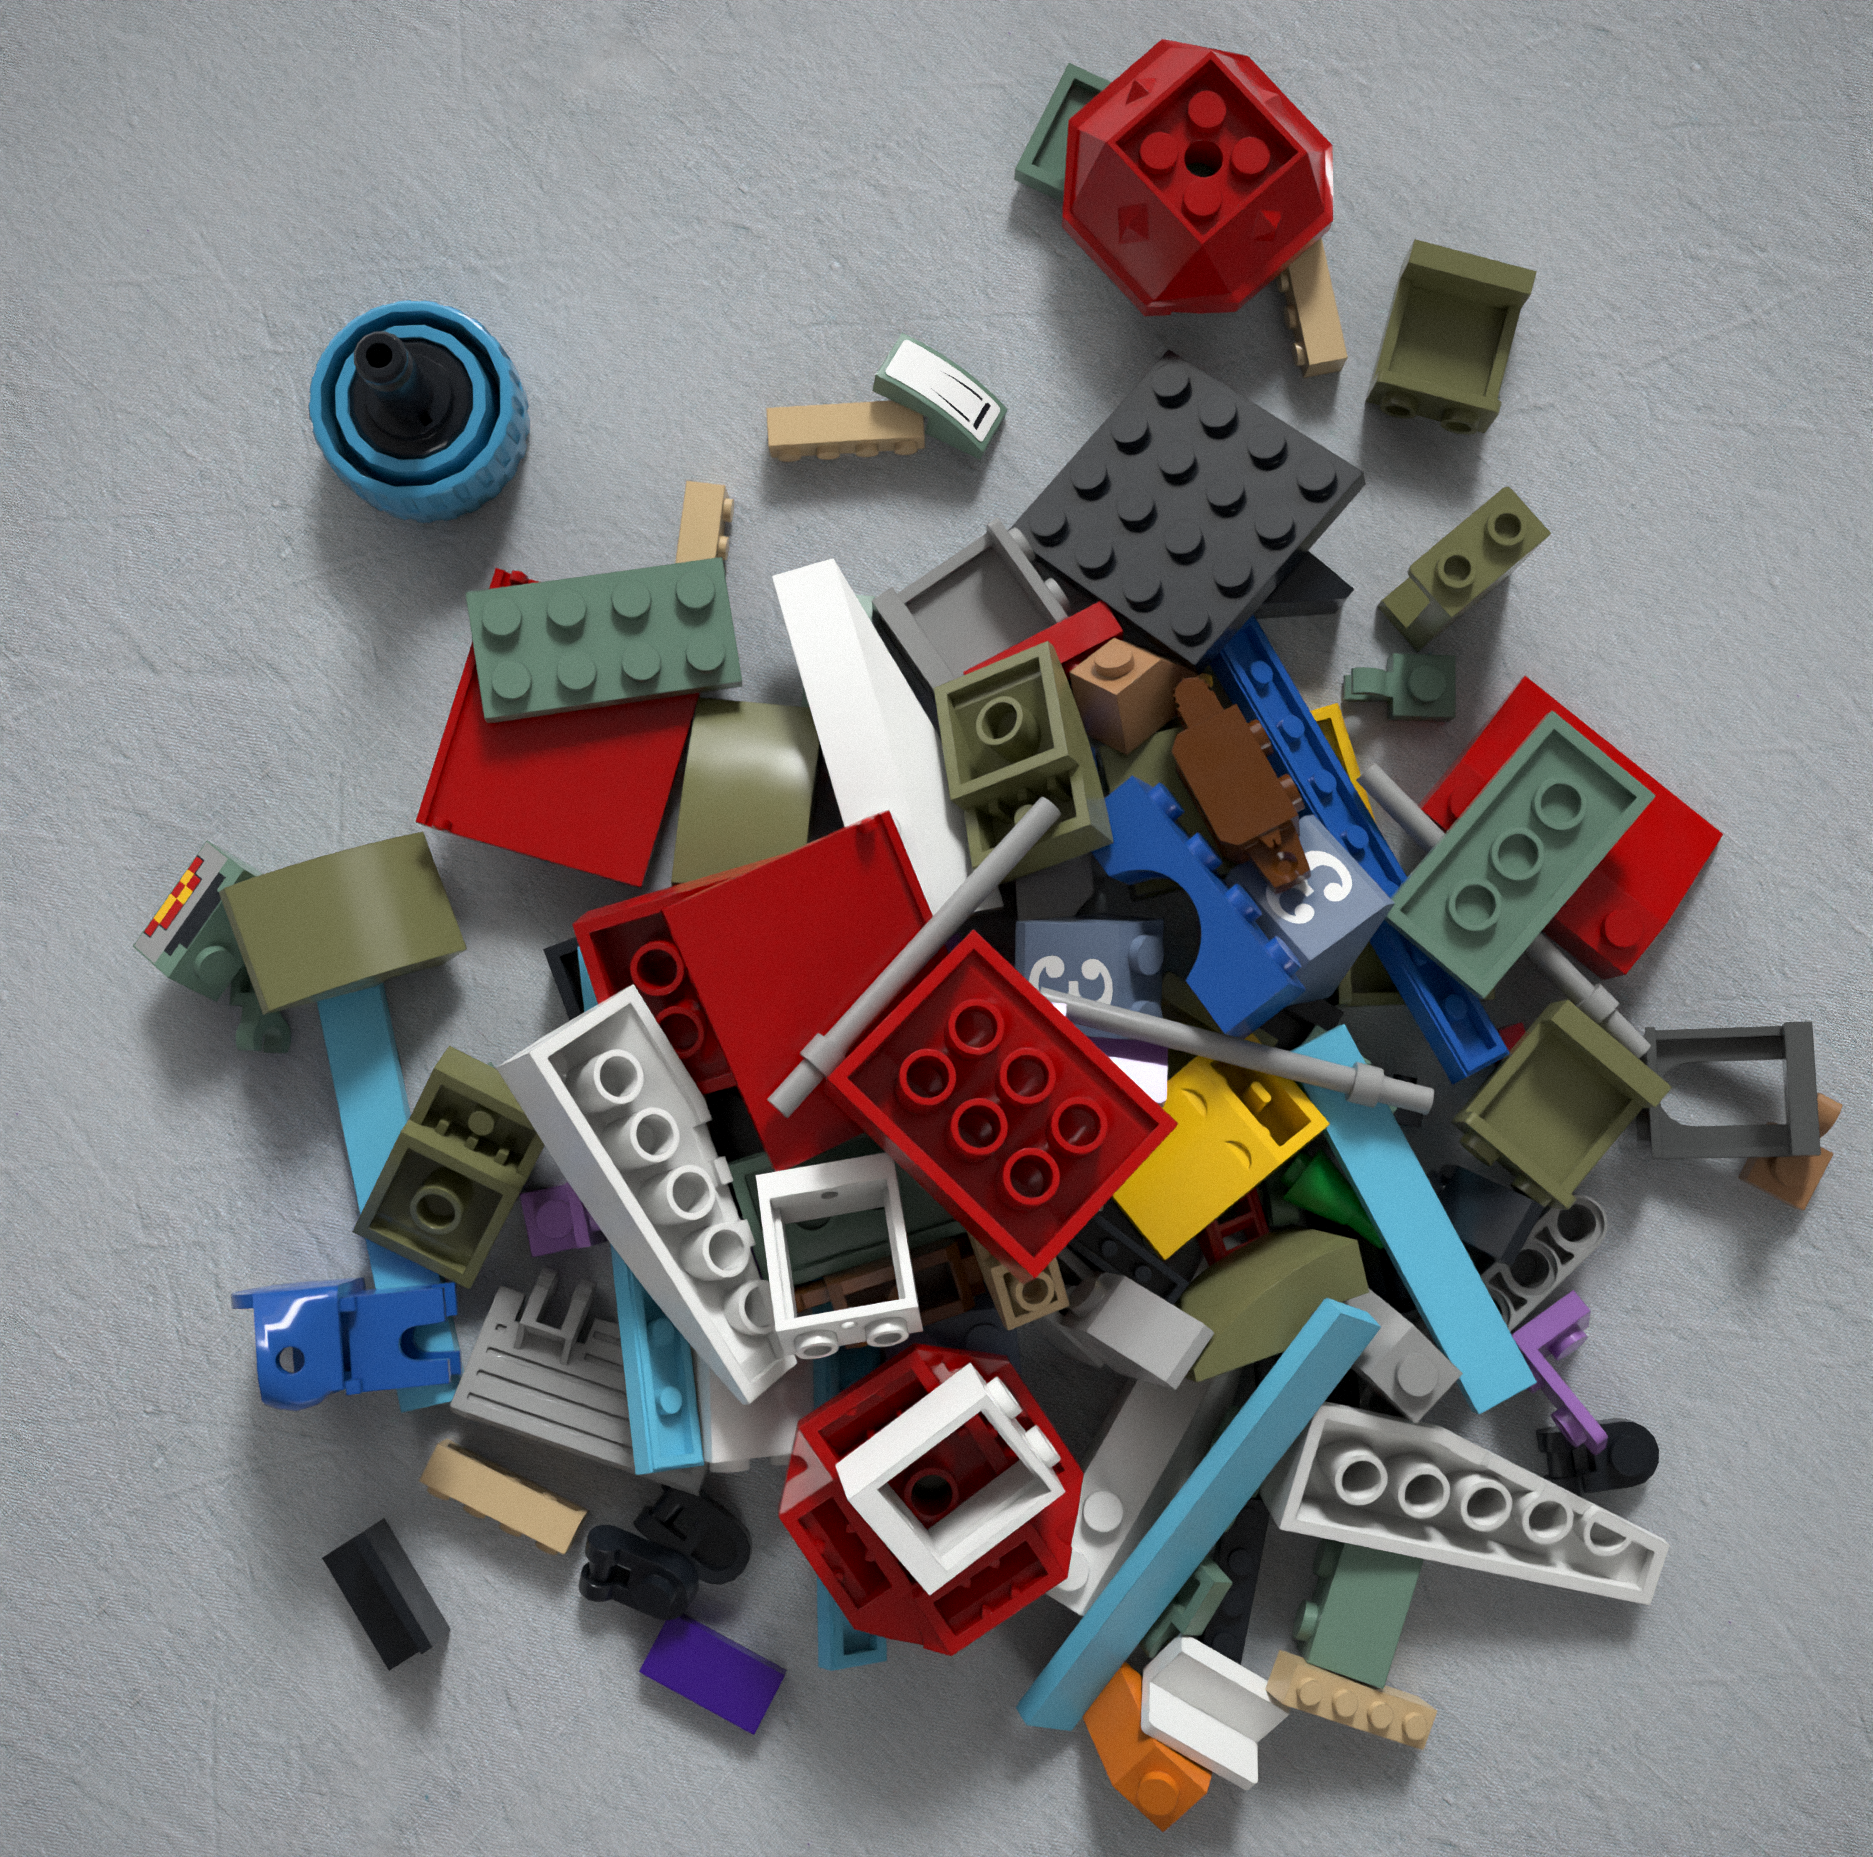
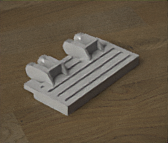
(551, 1385)

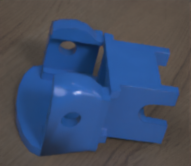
(346, 1338)

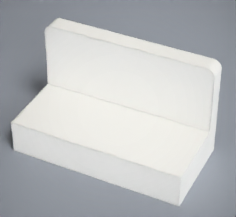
(1208, 1709)

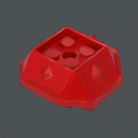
(1181, 236)
(854, 1561)

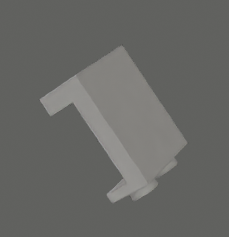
(970, 607)

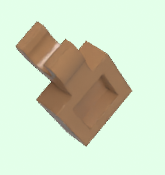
(1793, 1178)

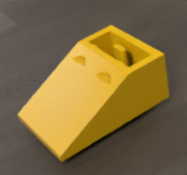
(1227, 1141)

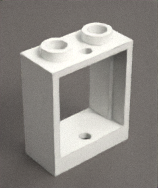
(826, 1192)
(983, 1519)

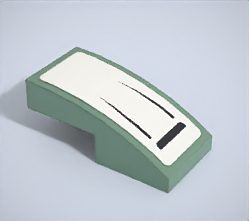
(953, 400)

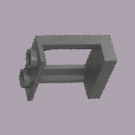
(1790, 1043)

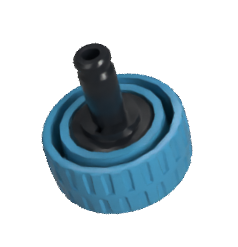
(419, 411)

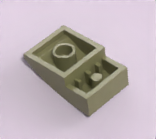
(1015, 739)
(745, 786)
(342, 922)
(453, 1171)
(1266, 1294)

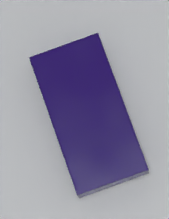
(713, 1671)

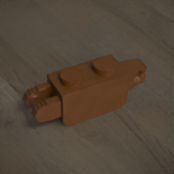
(1235, 787)
(943, 1275)

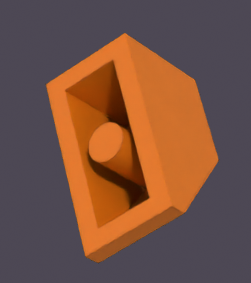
(1140, 1767)

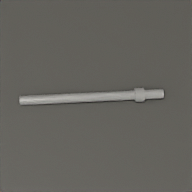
(1590, 999)
(827, 1052)
(1359, 1083)

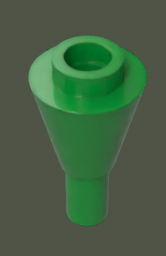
(1323, 1190)

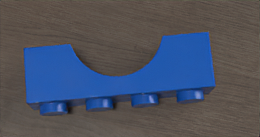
(1237, 968)

